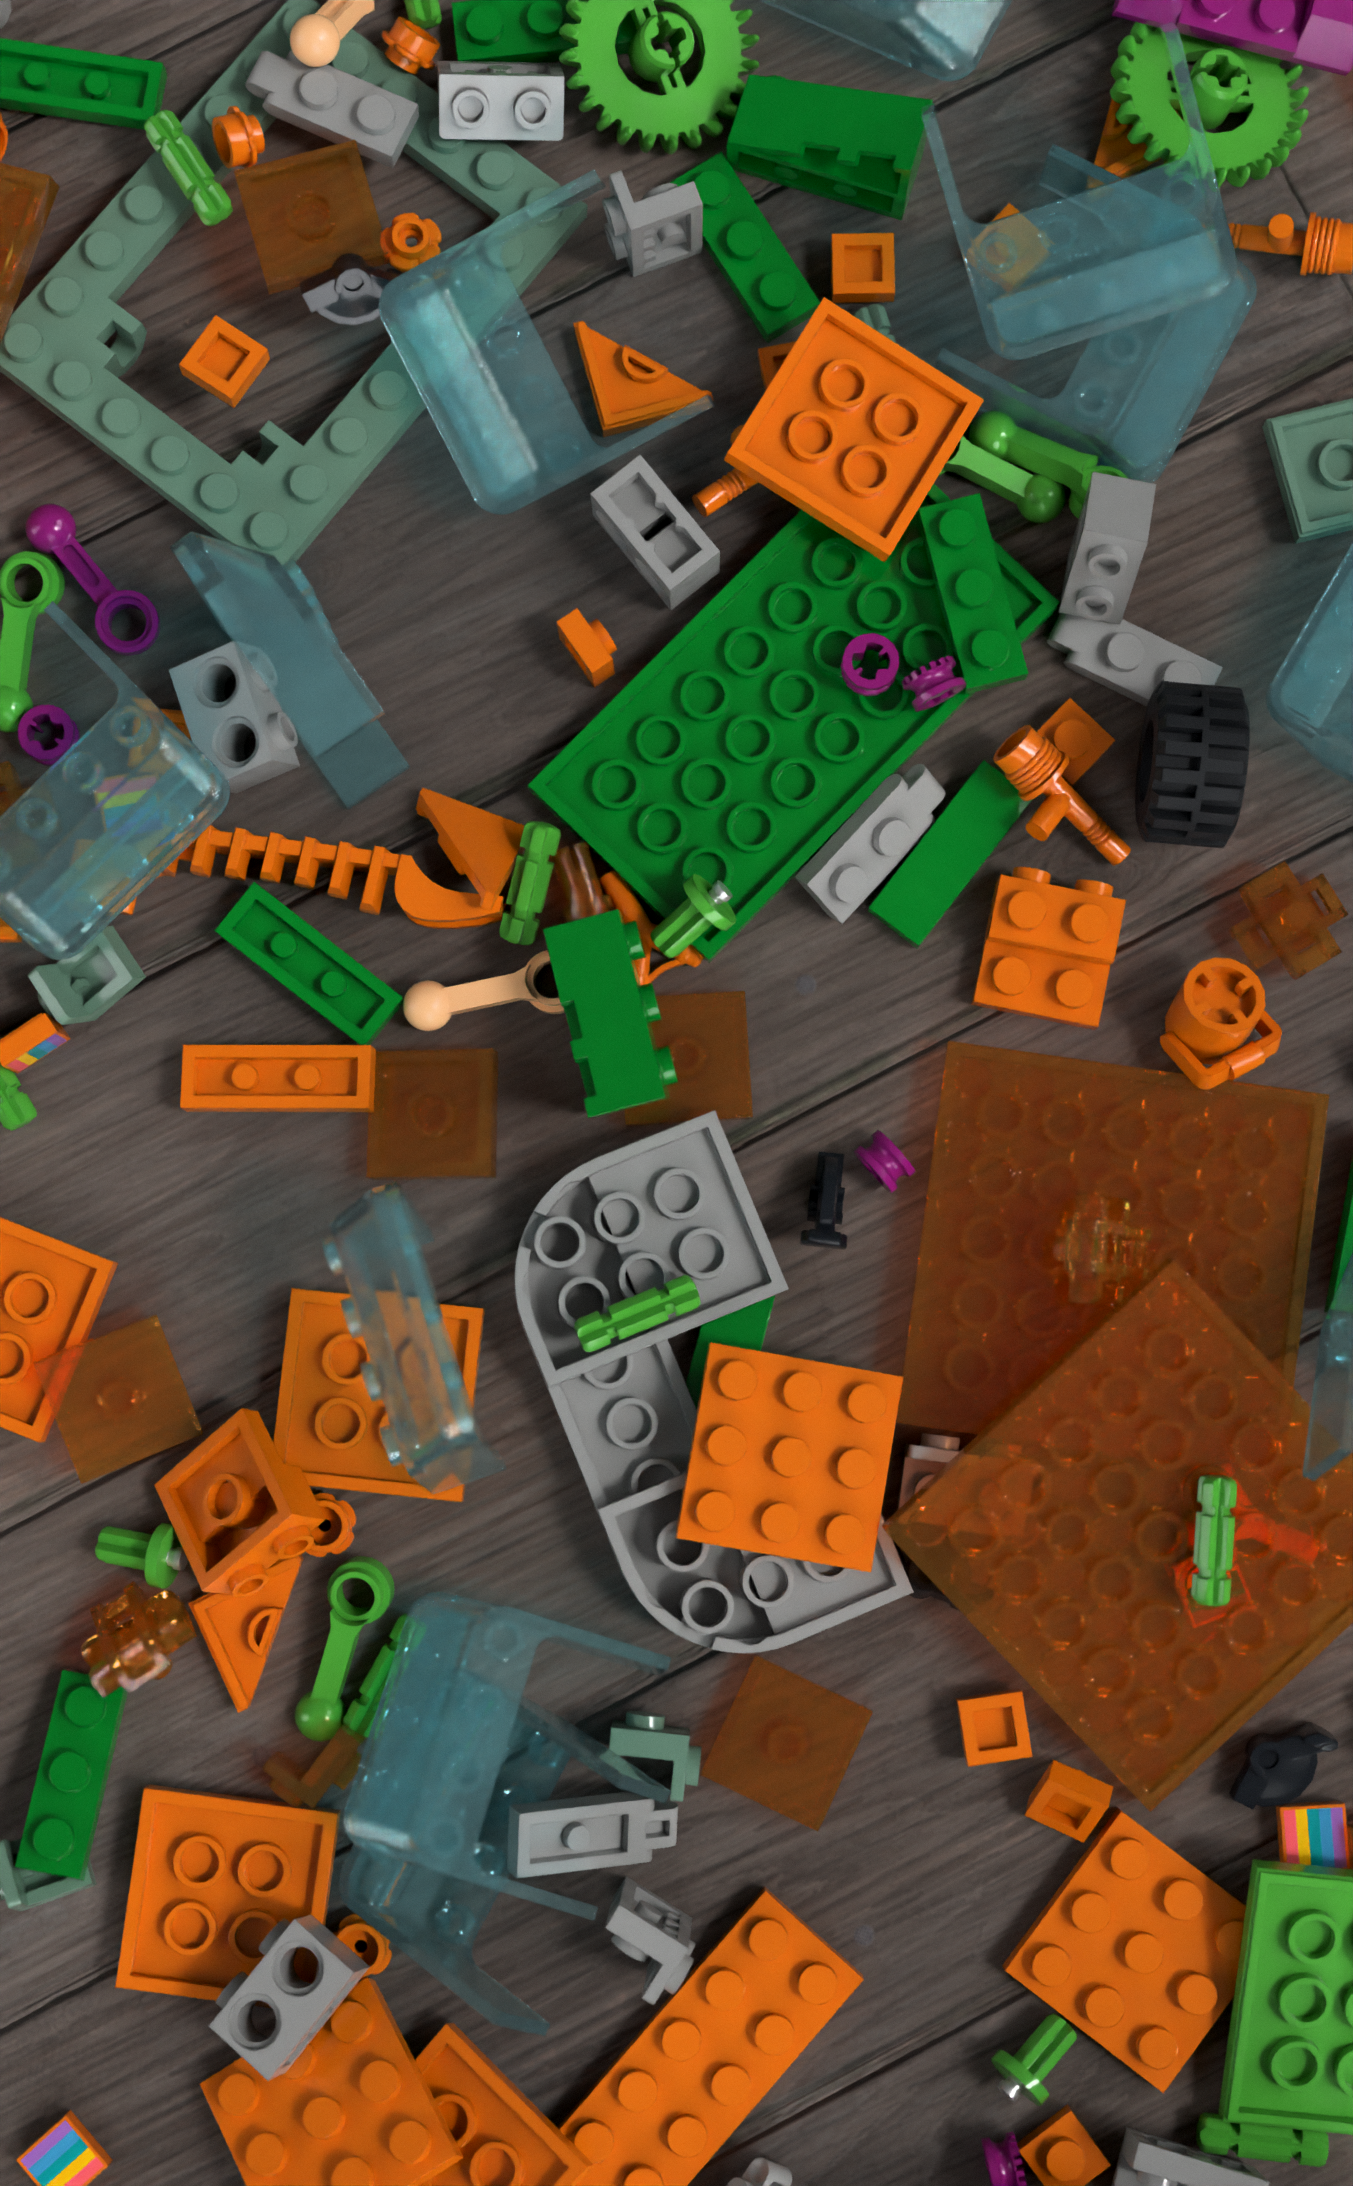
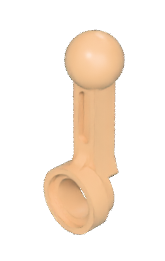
(318, 36)
(431, 1004)

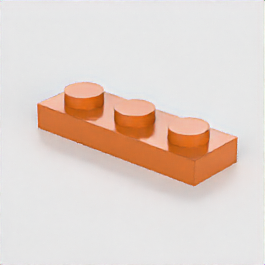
(278, 1078)

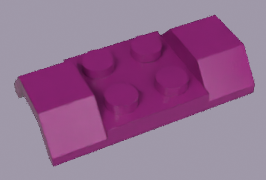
(1290, 30)

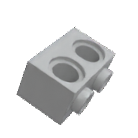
(655, 532)
(1107, 548)
(223, 724)
(298, 2005)

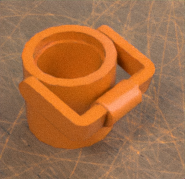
(1214, 1018)

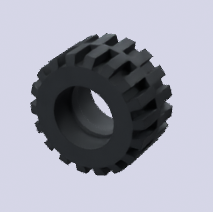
(1192, 764)

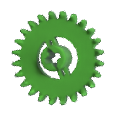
(1223, 82)
(679, 108)

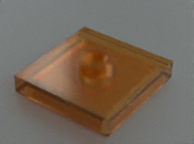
(310, 213)
(709, 1056)
(434, 1115)
(118, 1398)
(786, 1742)

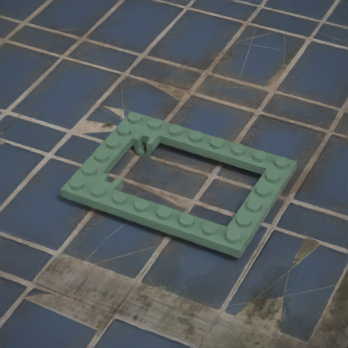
(288, 489)

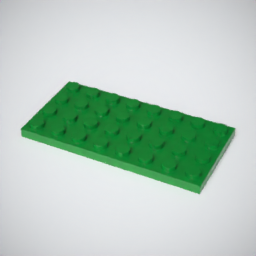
(741, 731)

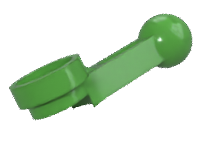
(1003, 438)
(1035, 495)
(19, 632)
(322, 1709)

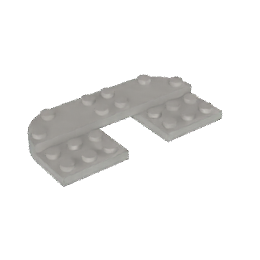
(607, 1235)

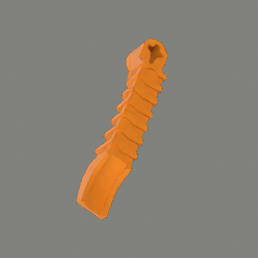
(418, 896)

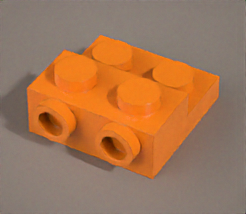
(1048, 948)
(238, 1507)

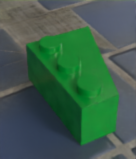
(830, 141)
(609, 1013)

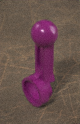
(53, 531)

